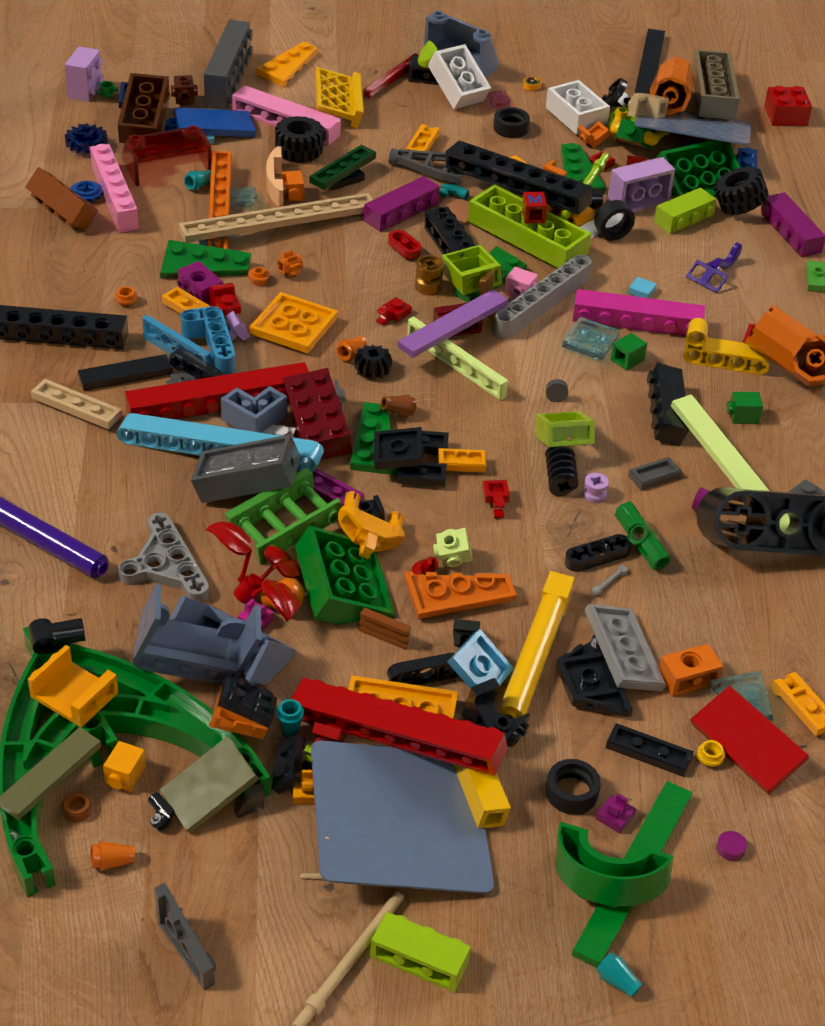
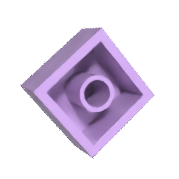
(83, 73)

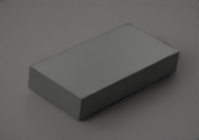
(654, 473)

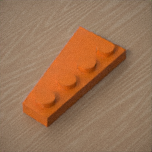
(452, 593)

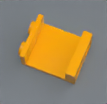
(71, 689)

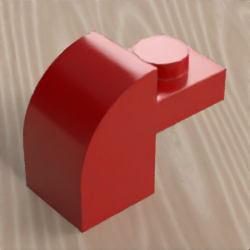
(224, 297)

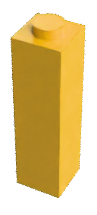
(484, 797)

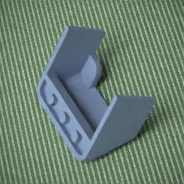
(193, 649)
(266, 660)

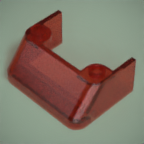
(165, 145)

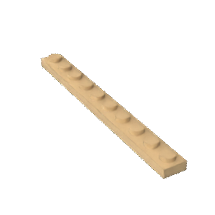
(273, 218)

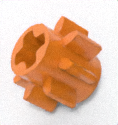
(290, 263)

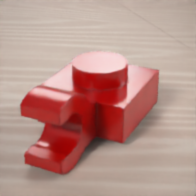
(393, 309)
(497, 493)

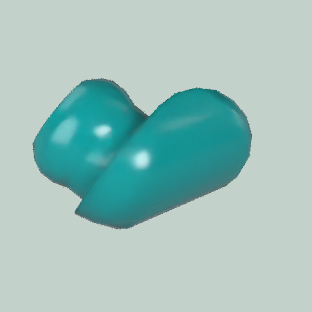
(458, 191)

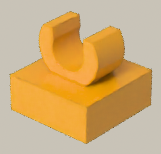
(304, 792)

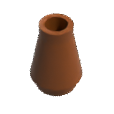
(402, 405)

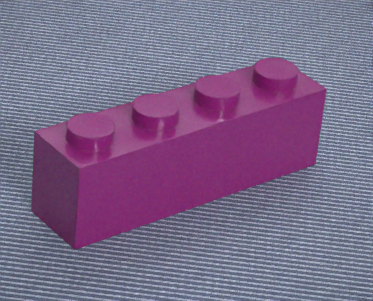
(401, 203)
(793, 224)

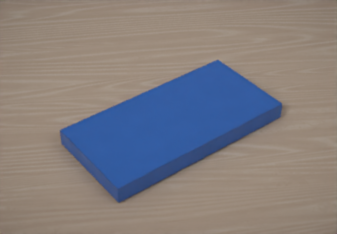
(216, 121)

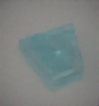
(749, 686)

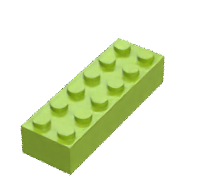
(551, 241)

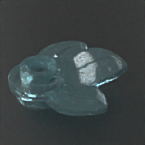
(245, 196)

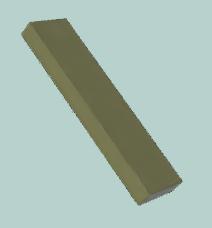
(49, 773)

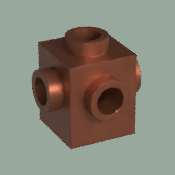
(184, 90)

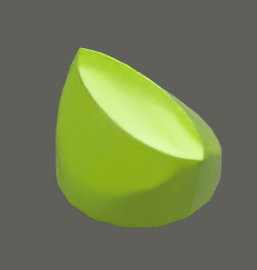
(426, 54)

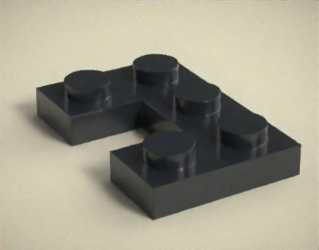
(430, 473)

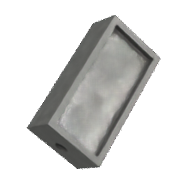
(246, 468)

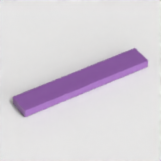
(452, 323)

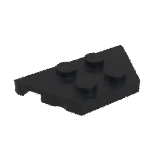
(590, 681)

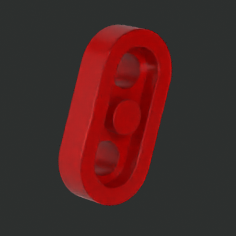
(404, 244)

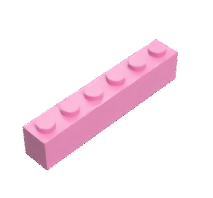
(273, 109)
(114, 188)

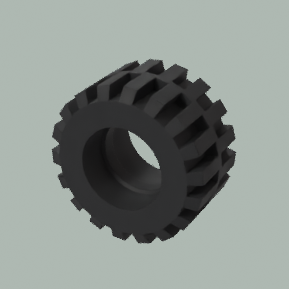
(299, 138)
(741, 190)

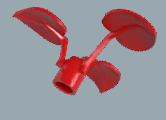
(251, 585)

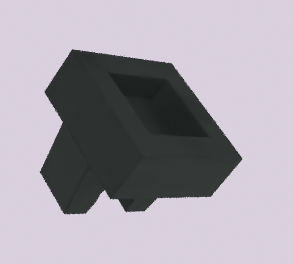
(464, 628)

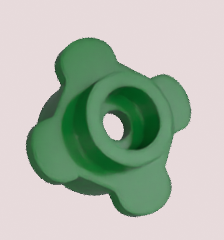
(106, 88)

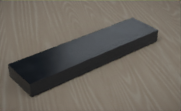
(125, 372)

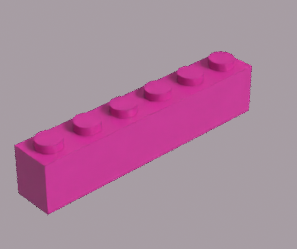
(636, 312)

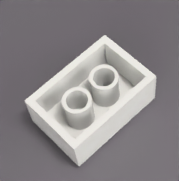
(459, 76)
(576, 106)

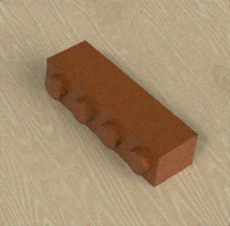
(61, 198)

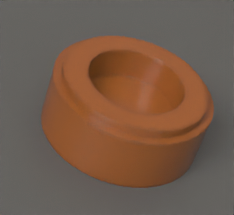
(77, 807)

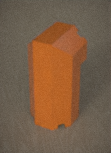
(674, 82)
(790, 346)

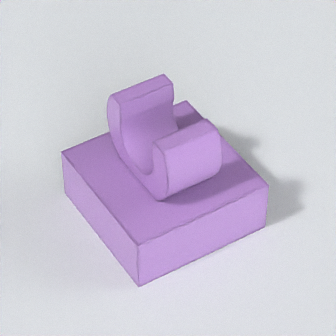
(236, 327)

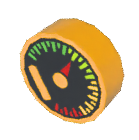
(532, 83)

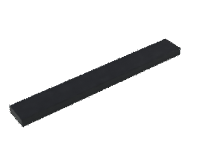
(650, 60)

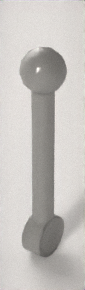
(622, 570)

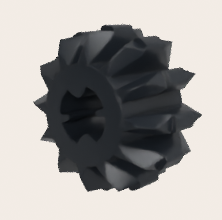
(373, 361)

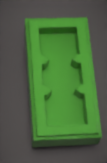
(815, 276)

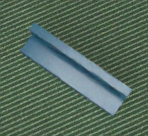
(169, 340)

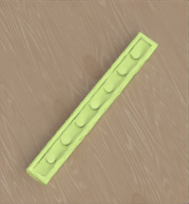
(719, 447)

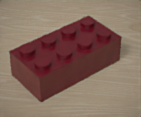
(318, 412)

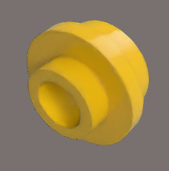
(711, 753)

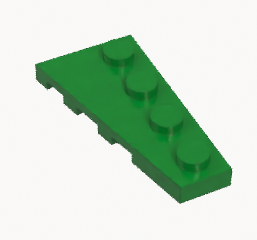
(578, 165)
(216, 259)
(507, 264)
(371, 420)

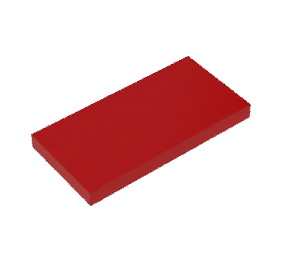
(749, 739)

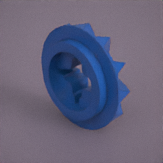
(94, 190)

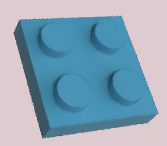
(480, 661)

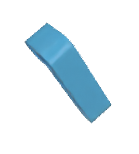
(211, 324)

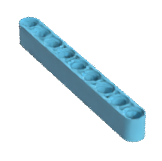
(197, 437)

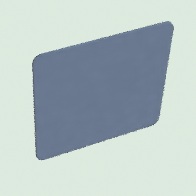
(692, 125)
(395, 821)

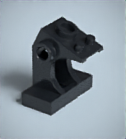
(482, 712)

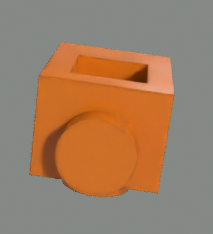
(293, 185)

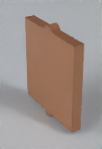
(458, 208)

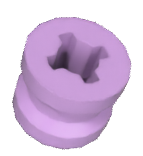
(595, 487)

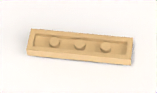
(76, 403)

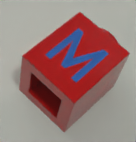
(534, 207)

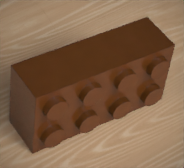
(143, 105)

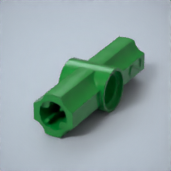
(649, 545)

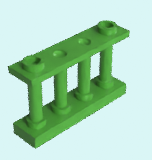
(268, 502)

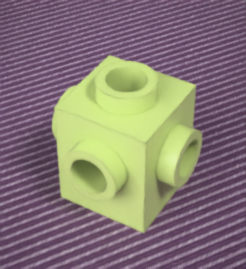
(453, 547)

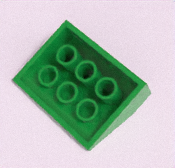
(700, 165)
(340, 579)

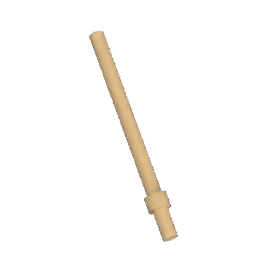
(316, 1002)

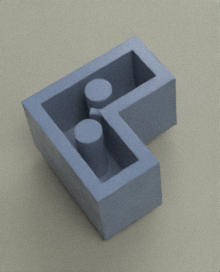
(255, 412)

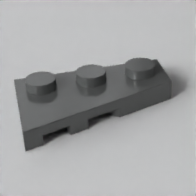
(183, 937)

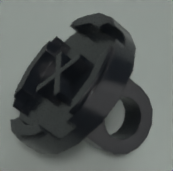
(616, 94)

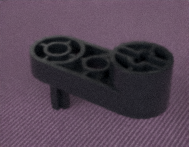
(762, 528)

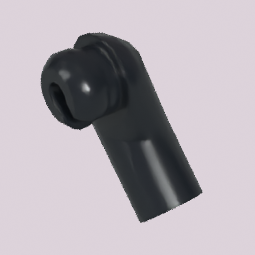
(163, 813)

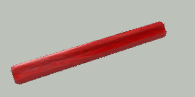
(387, 78)

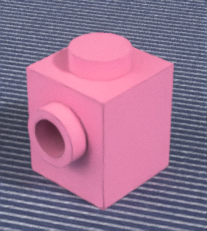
(519, 281)

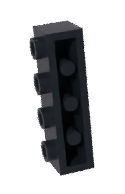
(446, 230)
(666, 385)

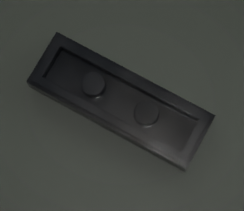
(649, 749)

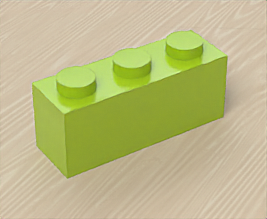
(685, 210)
(420, 951)

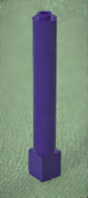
(52, 540)

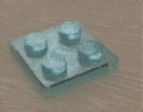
(590, 338)

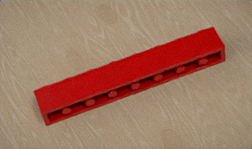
(205, 394)
(402, 726)

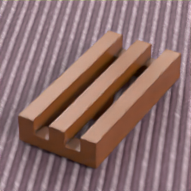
(385, 628)

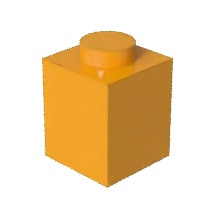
(124, 766)

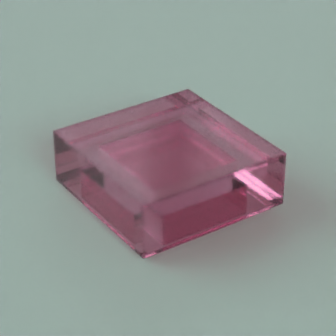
(499, 98)

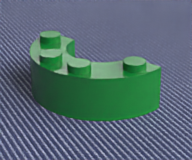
(606, 878)

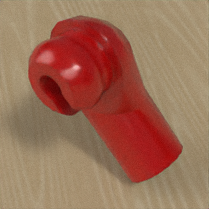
(425, 565)

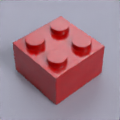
(788, 106)

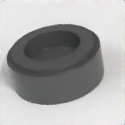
(557, 390)

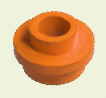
(258, 276)
(126, 296)

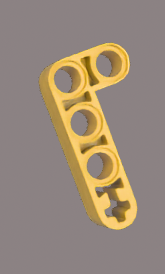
(721, 353)

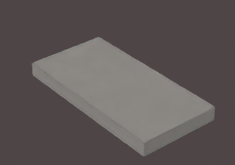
(625, 648)

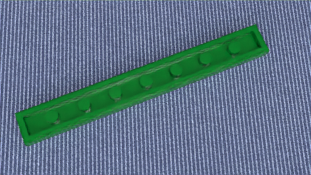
(654, 834)

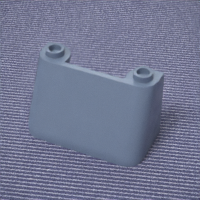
(451, 32)

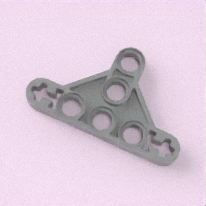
(169, 570)

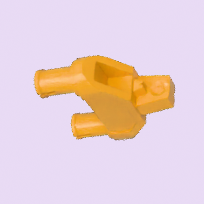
(368, 530)

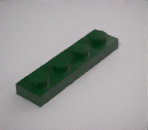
(342, 167)

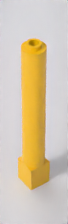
(537, 645)

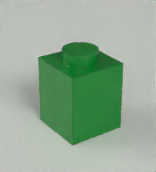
(628, 351)
(745, 407)

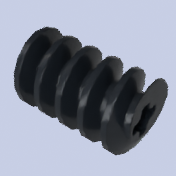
(561, 470)

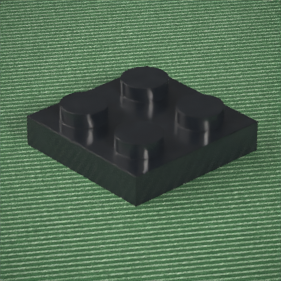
(398, 448)
(248, 701)

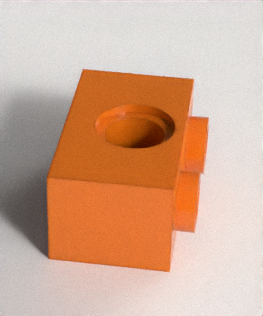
(690, 669)

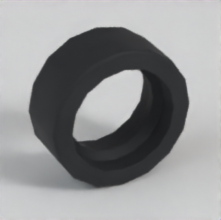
(511, 130)
(606, 212)
(573, 803)

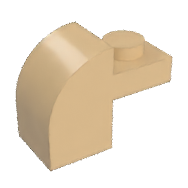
(647, 105)

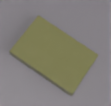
(209, 784)

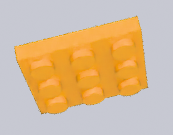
(293, 322)

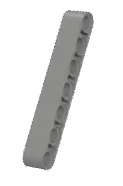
(542, 296)

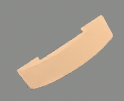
(275, 186)

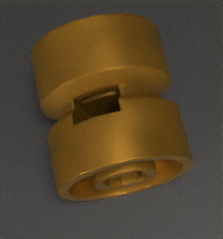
(429, 275)

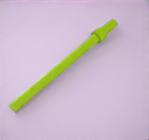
(597, 167)

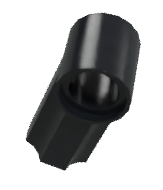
(47, 635)

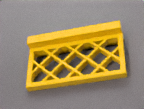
(352, 96)

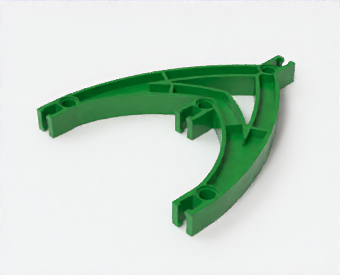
(143, 707)

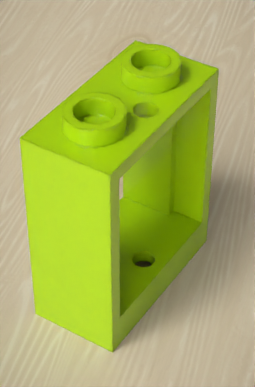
(473, 257)
(556, 427)

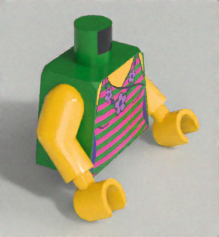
(633, 135)

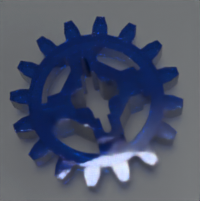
(85, 137)

